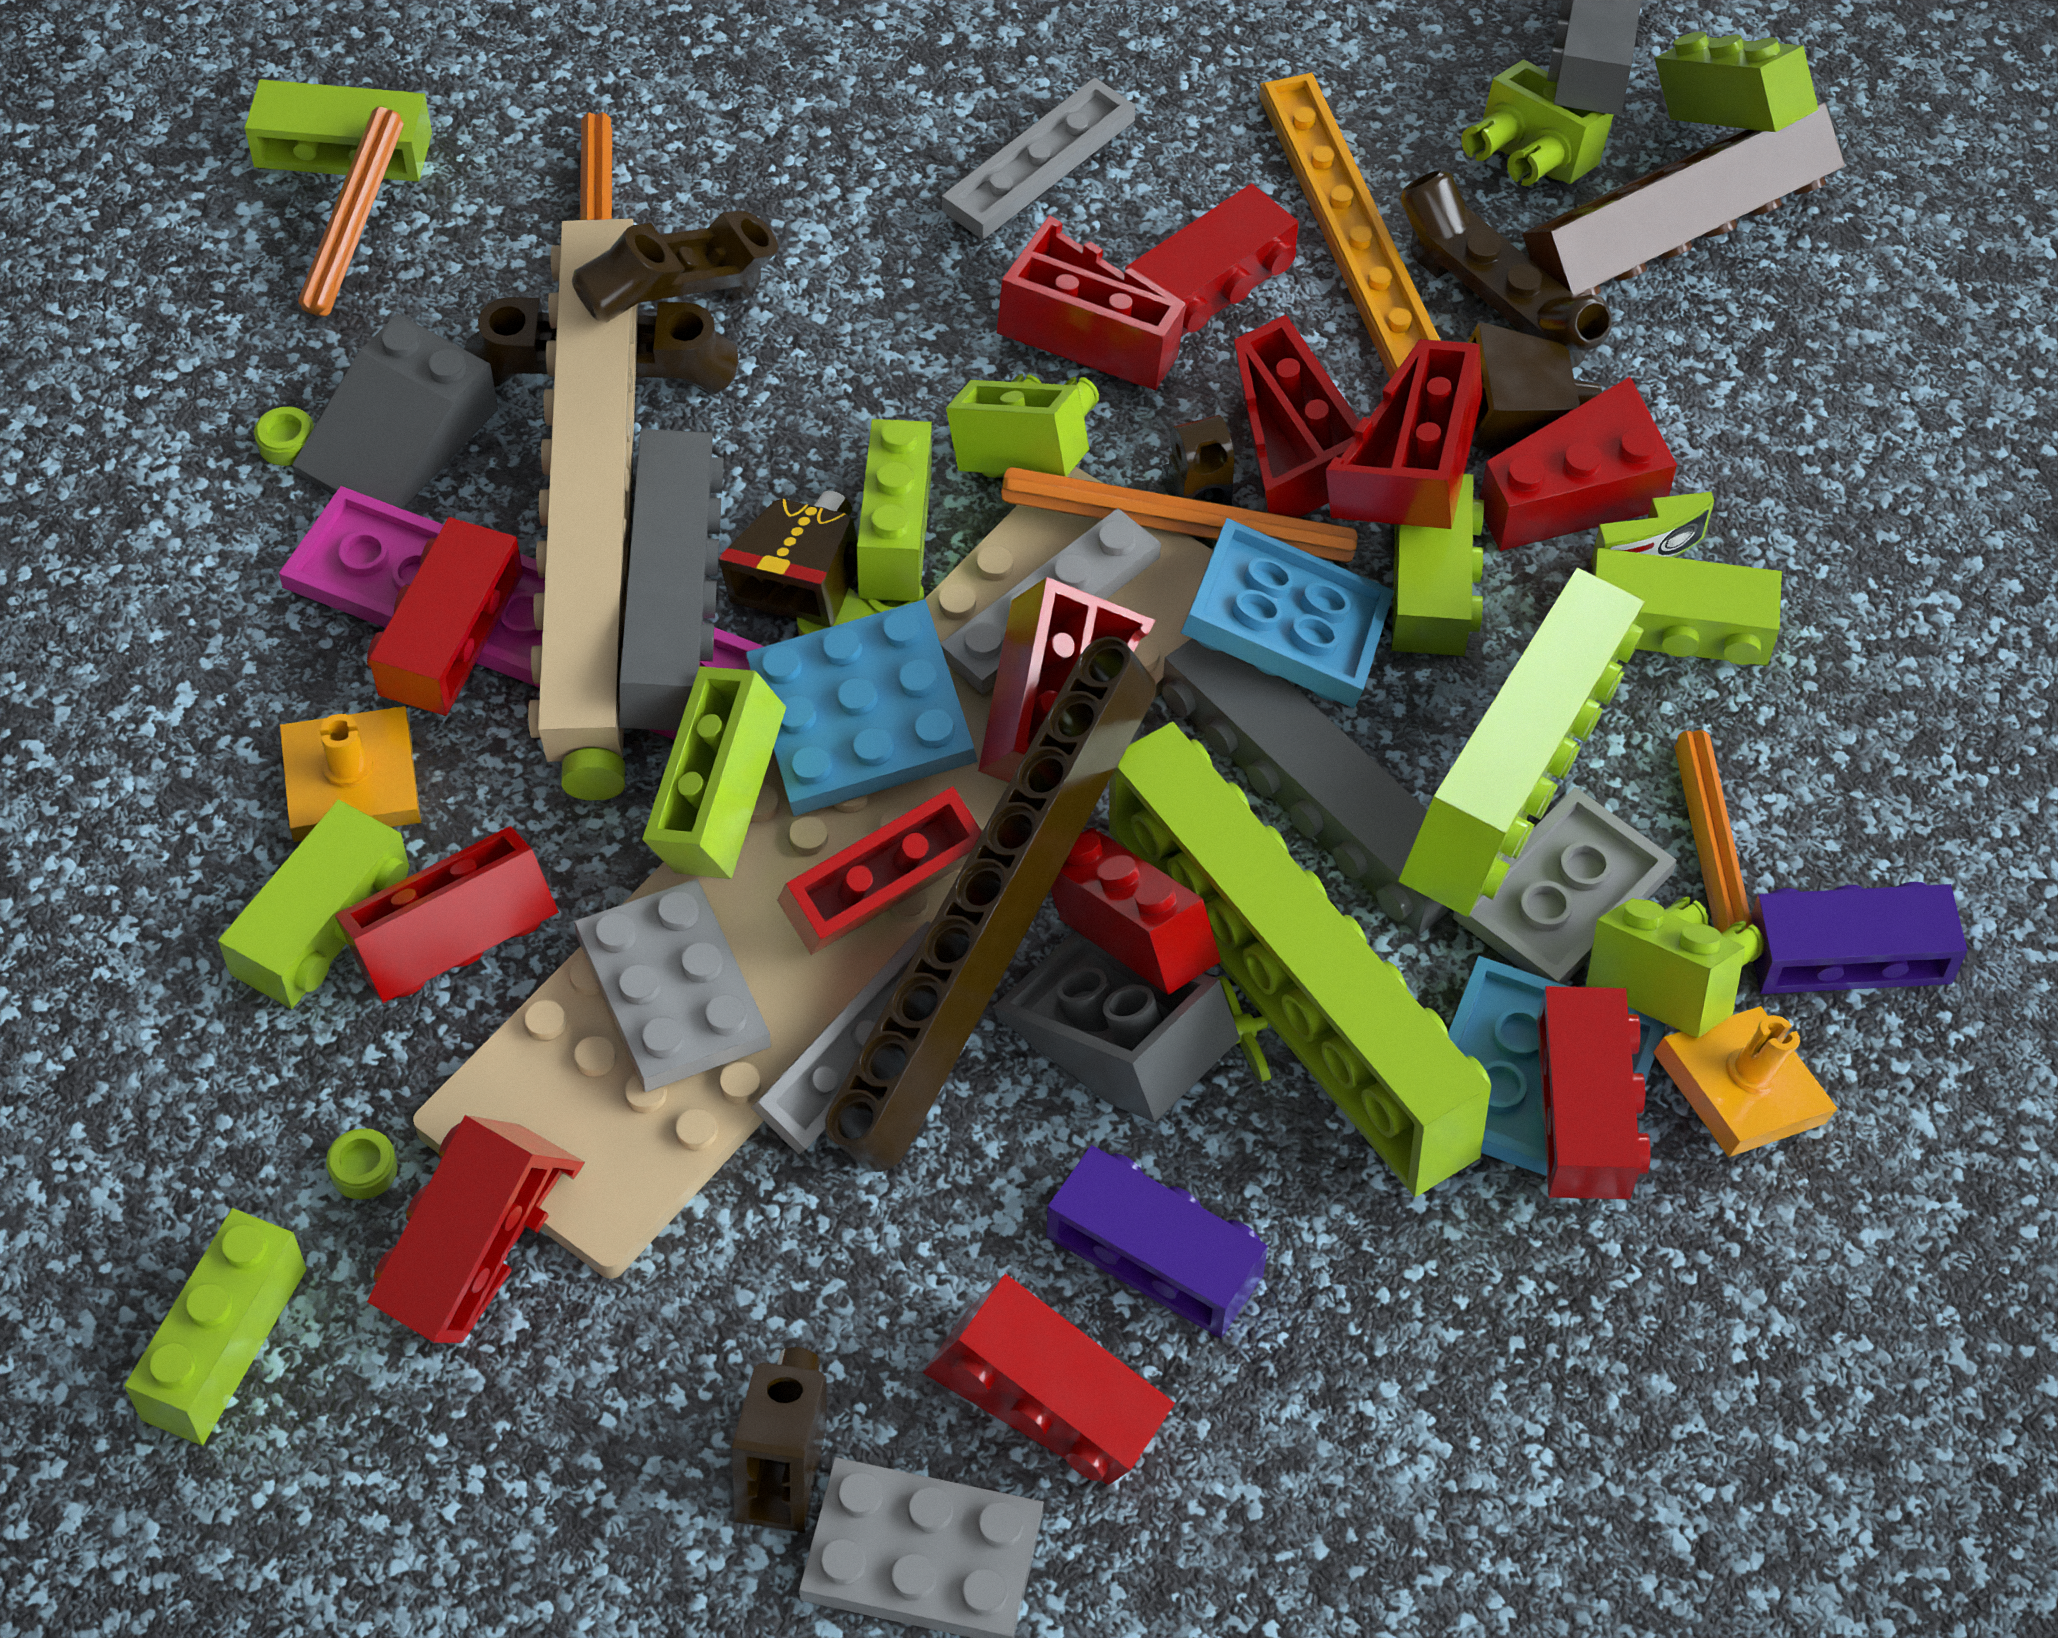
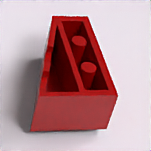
(1088, 310)
(1292, 416)
(1415, 444)
(1578, 471)
(1040, 647)
(465, 1226)
(1050, 1382)

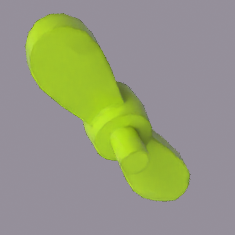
(1247, 1029)

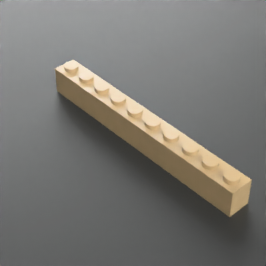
(584, 509)

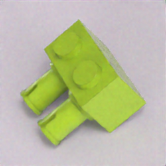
(1534, 131)
(1021, 425)
(1672, 961)

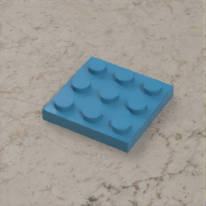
(1289, 613)
(863, 707)
(1500, 1030)

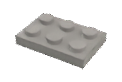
(1567, 877)
(672, 985)
(921, 1551)

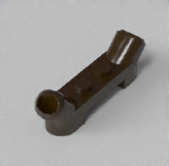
(1460, 242)
(663, 266)
(670, 345)

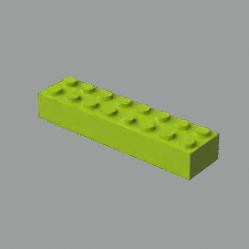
(1304, 962)

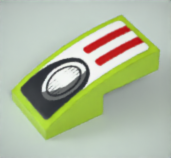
(1669, 530)

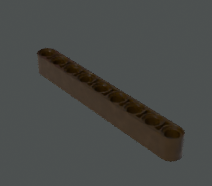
(990, 906)

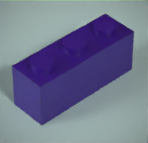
(1858, 938)
(1157, 1240)

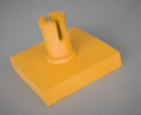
(352, 759)
(1746, 1080)

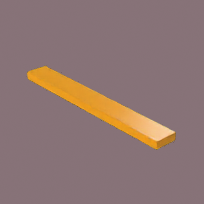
(1347, 218)

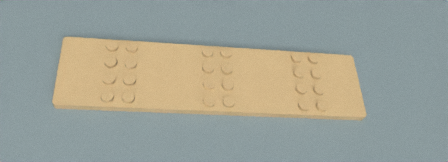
(560, 1054)

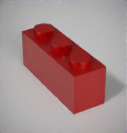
(1222, 255)
(445, 616)
(880, 870)
(1134, 912)
(447, 914)
(1591, 1093)

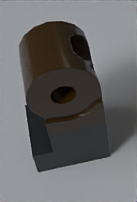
(1200, 460)

